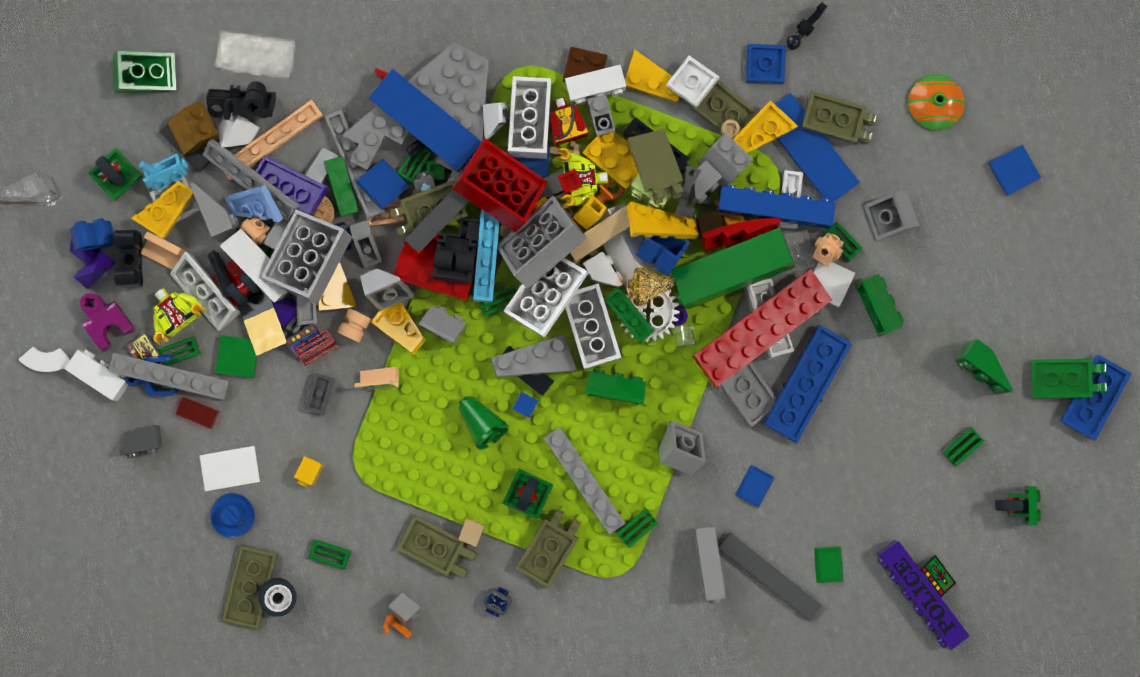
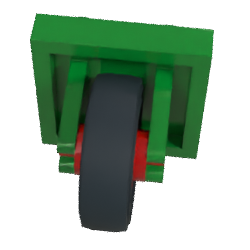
(115, 174)
(528, 494)
(1029, 505)

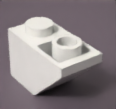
(602, 272)

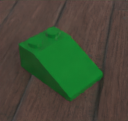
(143, 72)

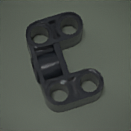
(130, 244)

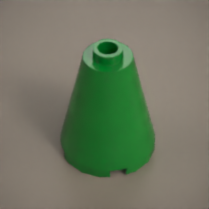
(481, 422)

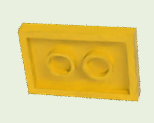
(612, 155)

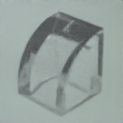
(684, 336)

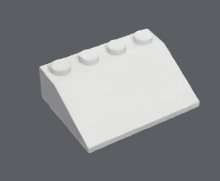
(546, 299)

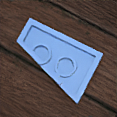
(255, 203)

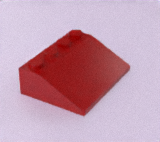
(500, 185)
(417, 271)

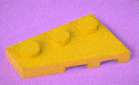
(649, 78)

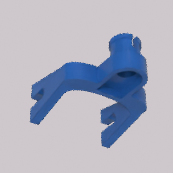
(149, 386)

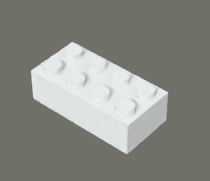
(529, 117)
(592, 327)

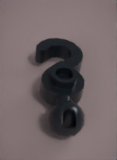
(805, 27)

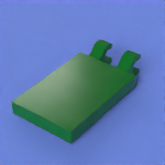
(1065, 378)

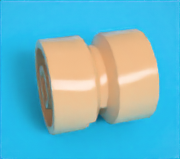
(354, 325)

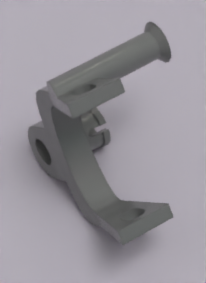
(682, 207)

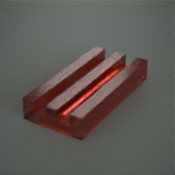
(306, 361)

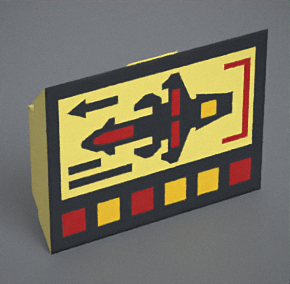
(142, 348)

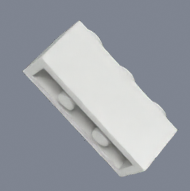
(595, 84)
(96, 374)

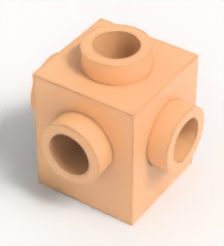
(255, 229)
(828, 249)

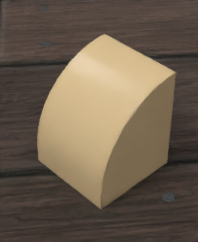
(471, 532)

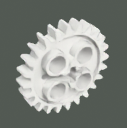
(665, 312)

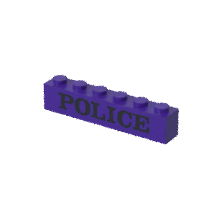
(922, 594)

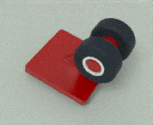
(240, 284)

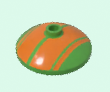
(928, 111)

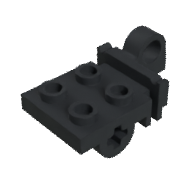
(242, 103)
(456, 253)

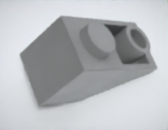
(600, 115)
(705, 182)
(404, 609)

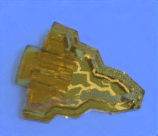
(647, 285)

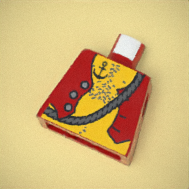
(567, 123)

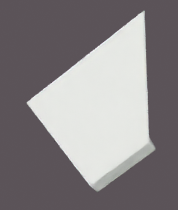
(494, 118)
(236, 131)

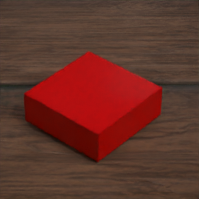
(569, 181)

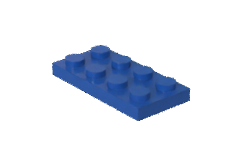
(1090, 414)

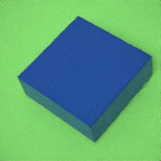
(525, 404)

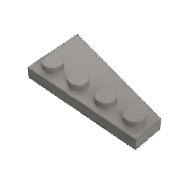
(540, 358)

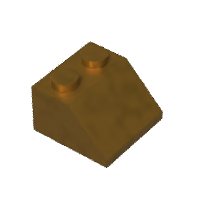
(193, 128)

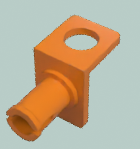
(604, 194)

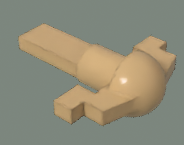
(553, 150)

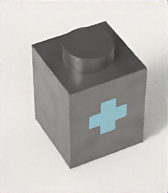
(424, 181)

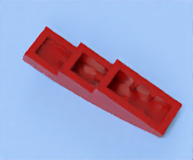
(738, 232)

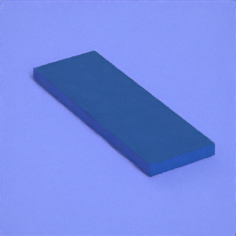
(425, 120)
(815, 155)
(807, 384)

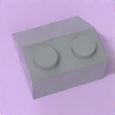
(727, 159)
(891, 215)
(384, 289)
(443, 325)
(682, 448)

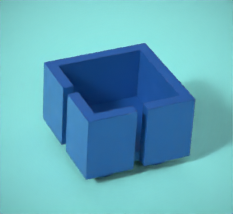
(662, 252)

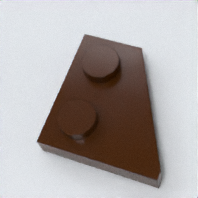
(583, 61)

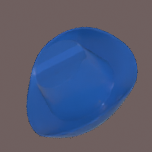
(232, 515)

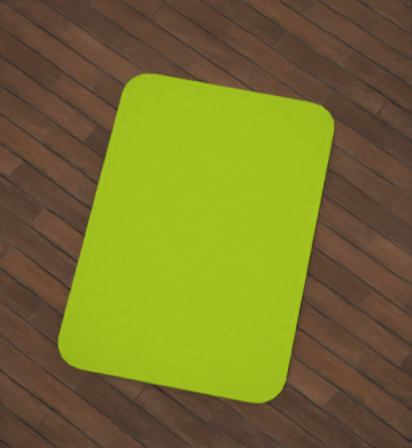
(417, 440)

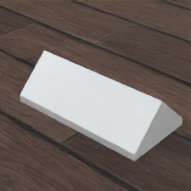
(623, 250)
(252, 262)
(198, 283)
(758, 294)

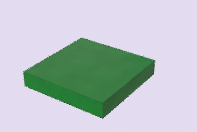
(236, 357)

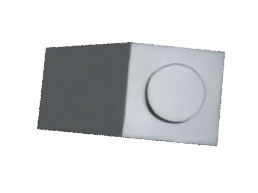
(365, 243)

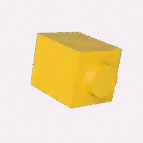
(589, 212)
(308, 471)

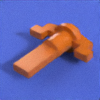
(390, 620)

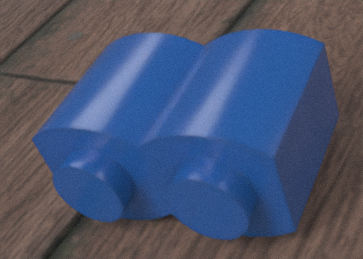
(92, 235)

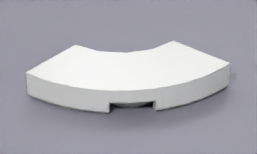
(44, 361)

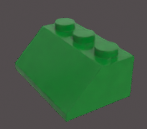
(879, 305)
(615, 387)

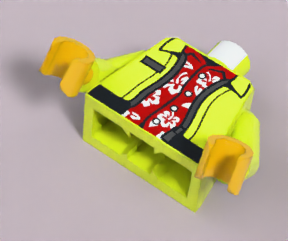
(586, 174)
(174, 313)

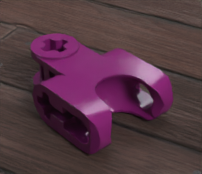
(102, 318)

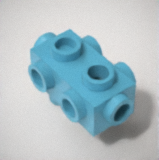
(164, 172)

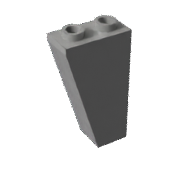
(709, 564)

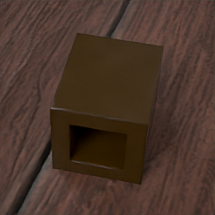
(710, 221)

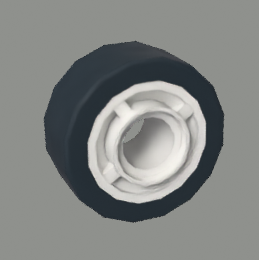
(273, 586)

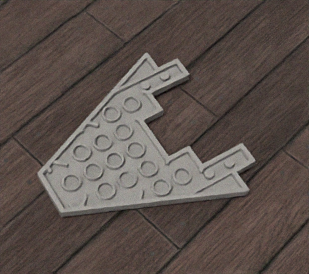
(453, 82)

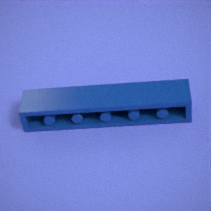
(766, 205)

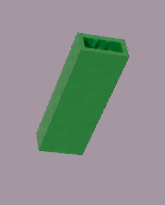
(732, 269)

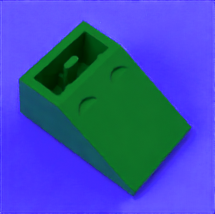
(984, 365)

